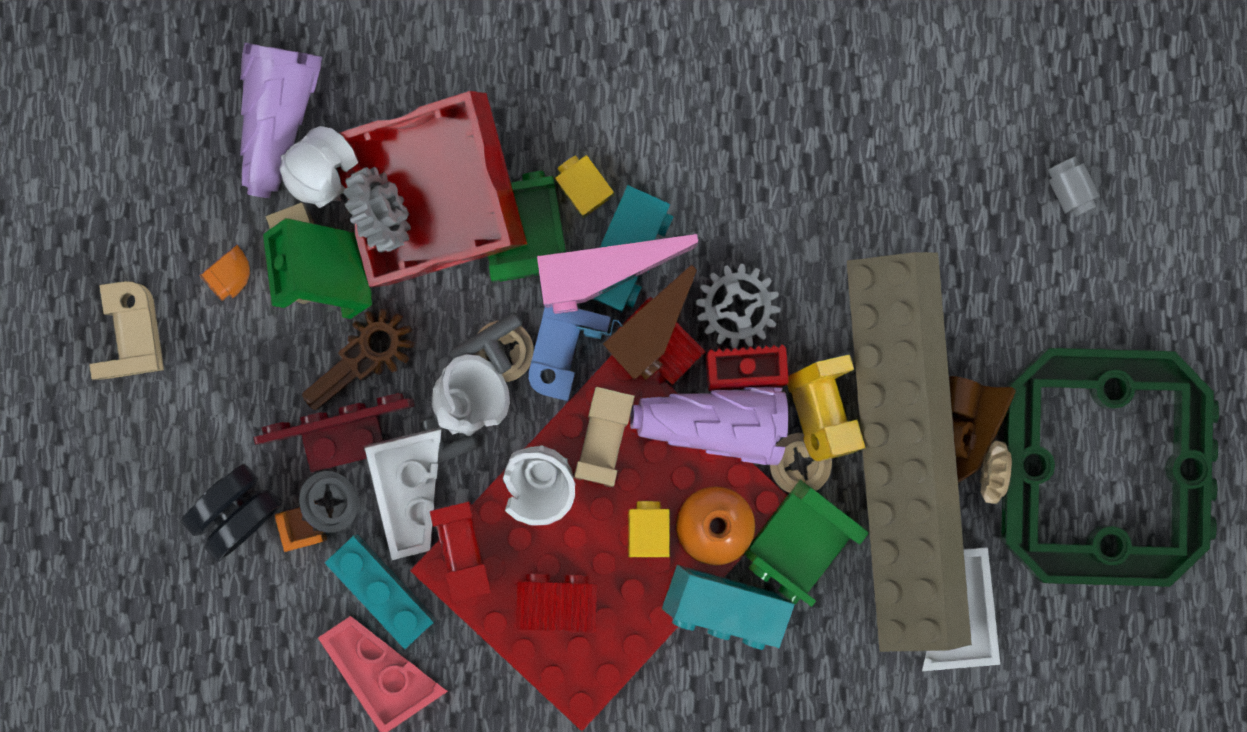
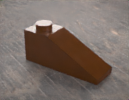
(647, 333)

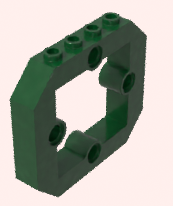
(1191, 499)

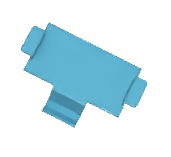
(596, 334)

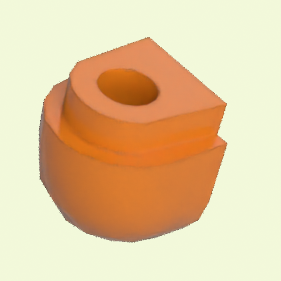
(228, 274)

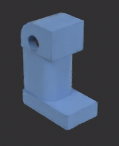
(557, 347)

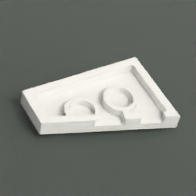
(405, 488)
(982, 617)

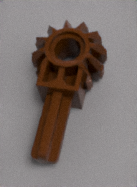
(360, 358)

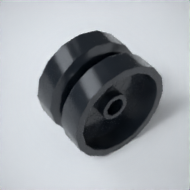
(235, 517)

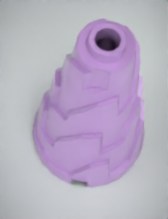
(273, 107)
(720, 422)

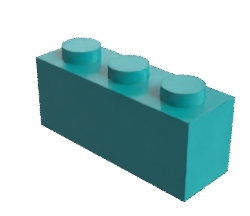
(635, 220)
(380, 591)
(727, 608)

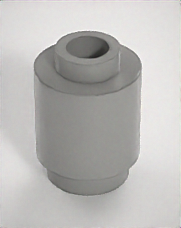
(1073, 186)

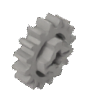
(377, 209)
(732, 288)

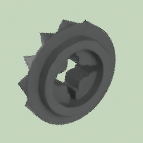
(337, 489)

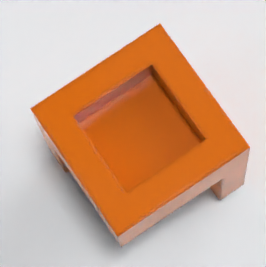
(296, 532)

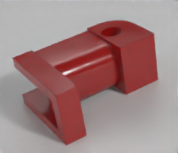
(462, 556)

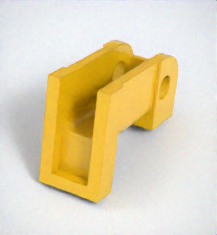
(822, 409)

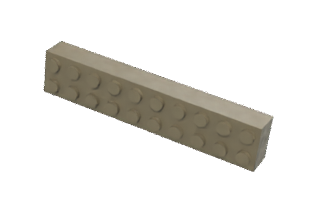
(909, 452)

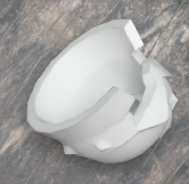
(311, 164)
(470, 395)
(540, 484)

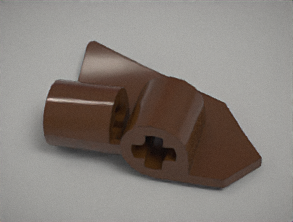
(976, 420)

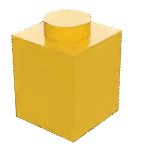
(583, 185)
(648, 530)

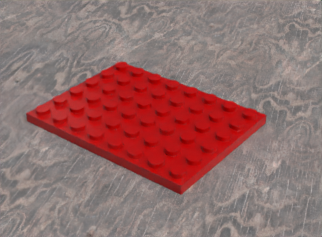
(589, 668)

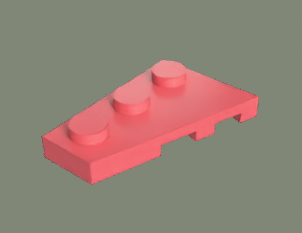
(378, 675)

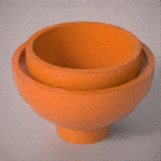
(695, 521)

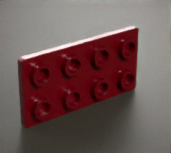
(338, 438)

